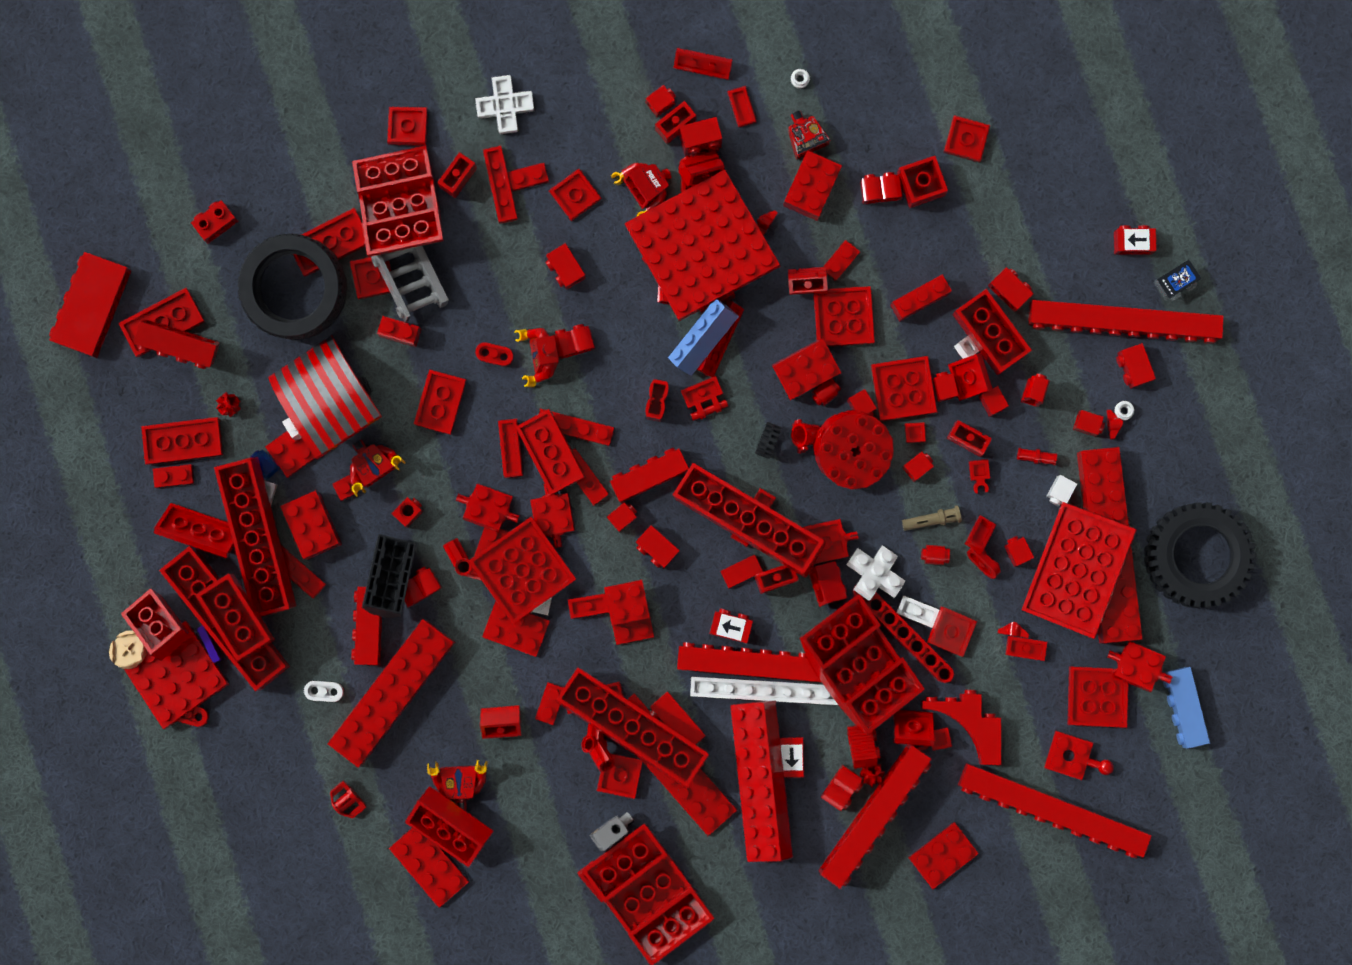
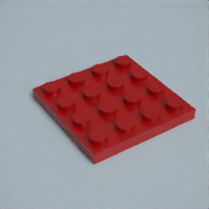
(522, 570)
(178, 681)

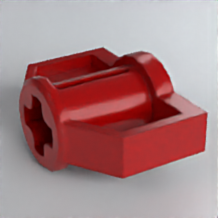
(346, 800)

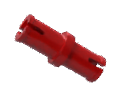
(1037, 456)

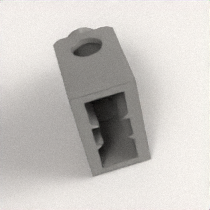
(604, 837)

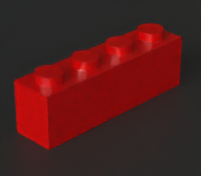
(649, 475)
(367, 633)

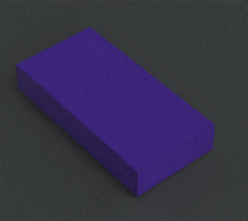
(210, 645)

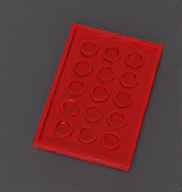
(1079, 570)

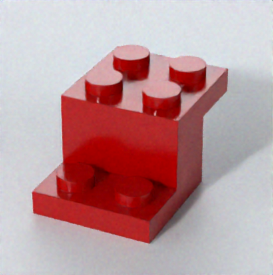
(629, 612)

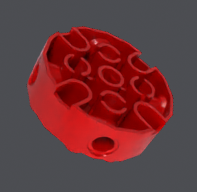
(857, 467)

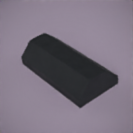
(388, 576)

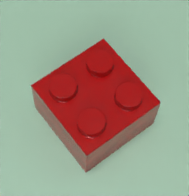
(700, 137)
(922, 181)

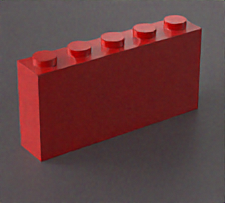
(89, 304)

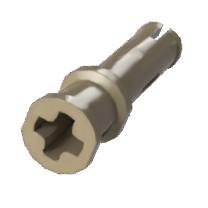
(933, 519)

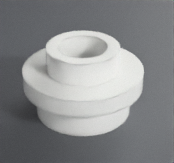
(800, 72)
(1130, 410)

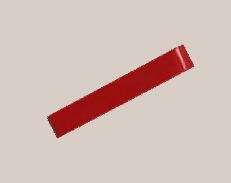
(911, 636)

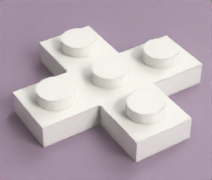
(504, 104)
(875, 573)

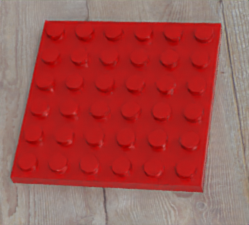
(702, 245)

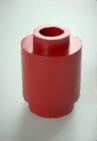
(826, 392)
(935, 555)

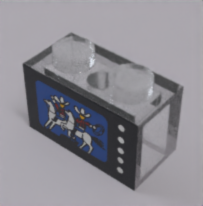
(1177, 280)

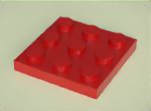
(844, 316)
(903, 388)
(1096, 698)

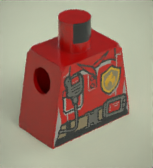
(806, 135)

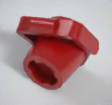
(803, 435)

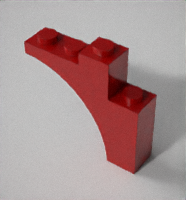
(968, 712)

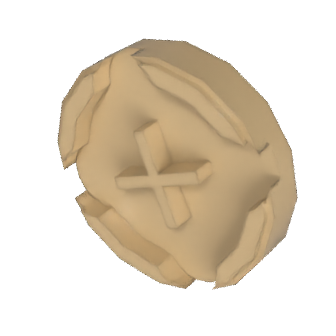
(127, 650)

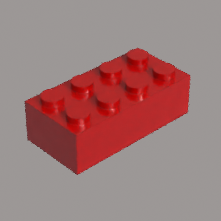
(991, 332)
(176, 343)
(235, 617)
(448, 826)

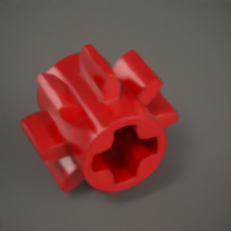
(228, 404)
(872, 775)

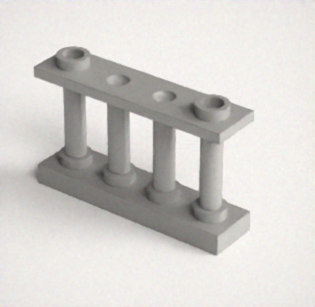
(428, 279)

